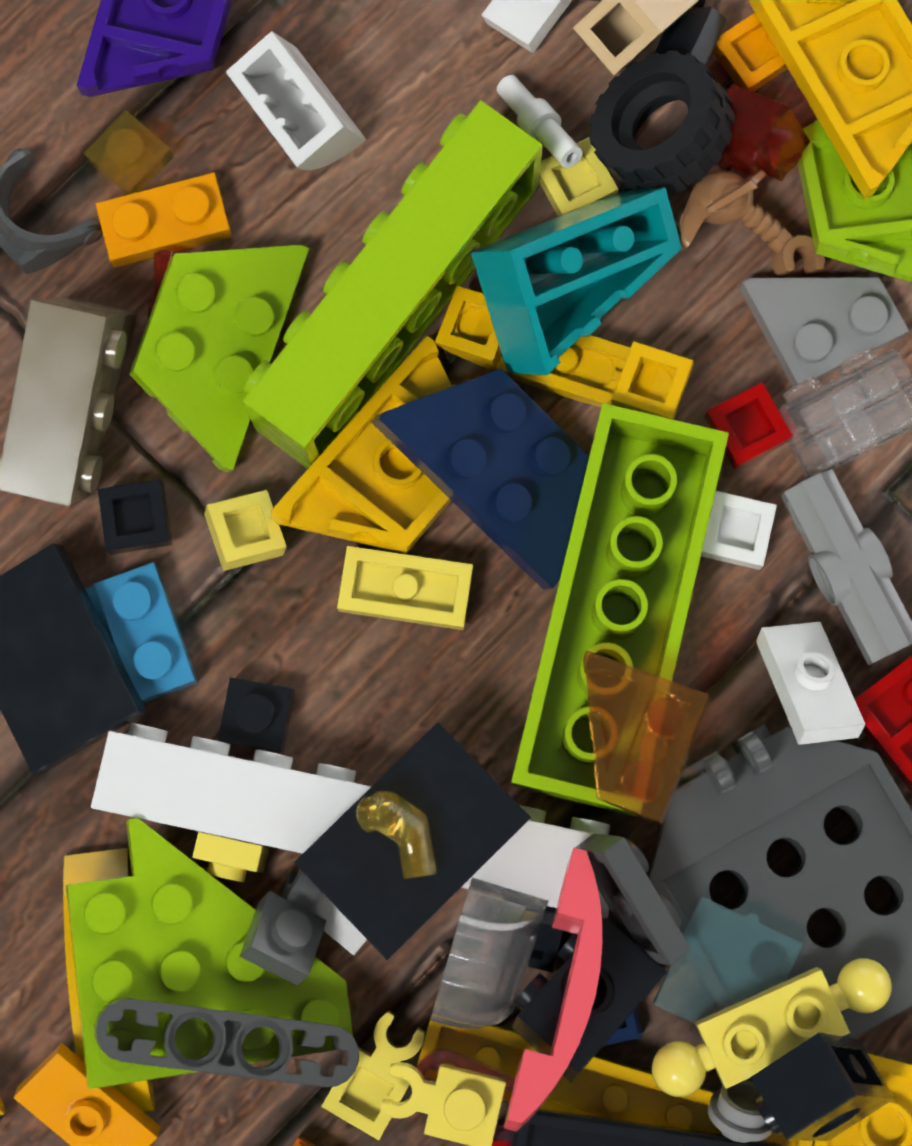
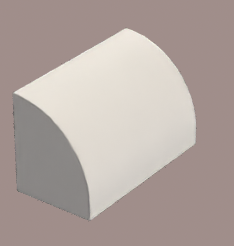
(295, 104)

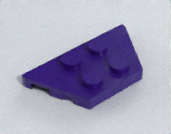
(151, 42)

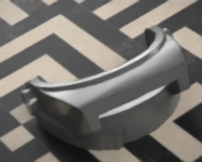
(26, 248)

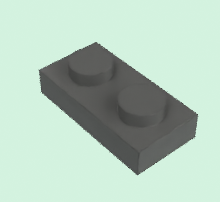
(632, 898)

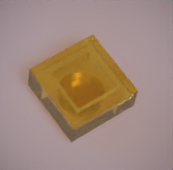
(128, 154)

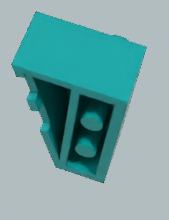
(570, 271)

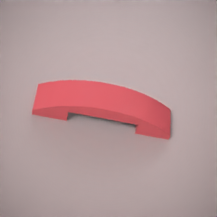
(577, 913)

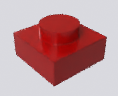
(752, 425)

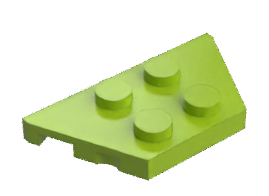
(853, 229)
(209, 334)

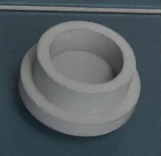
(737, 1114)

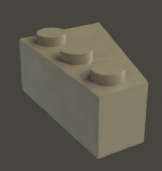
(63, 398)

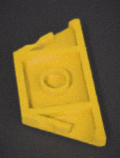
(853, 72)
(362, 481)

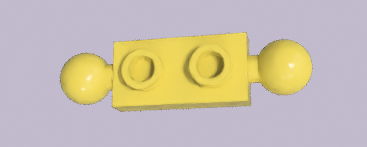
(769, 1025)

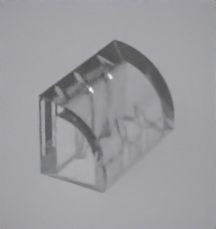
(488, 956)

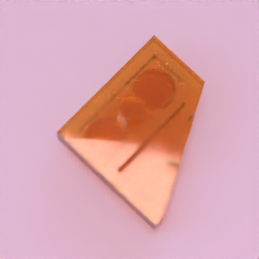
(639, 734)

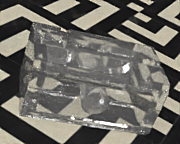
(850, 412)

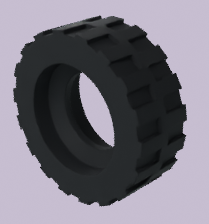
(638, 94)

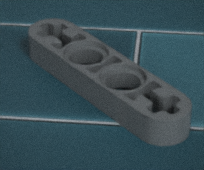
(228, 1034)

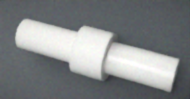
(539, 121)

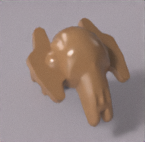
(728, 198)

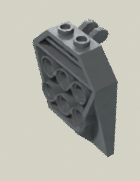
(783, 790)

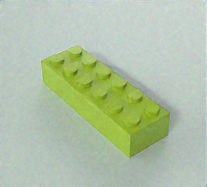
(395, 284)
(620, 584)

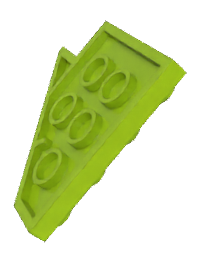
(178, 941)

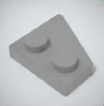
(822, 320)

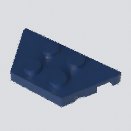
(498, 464)

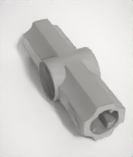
(849, 566)

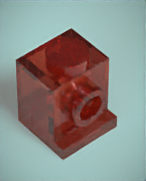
(763, 136)

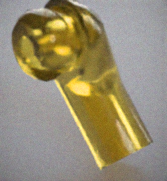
(403, 824)

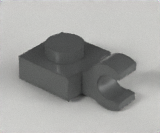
(284, 930)

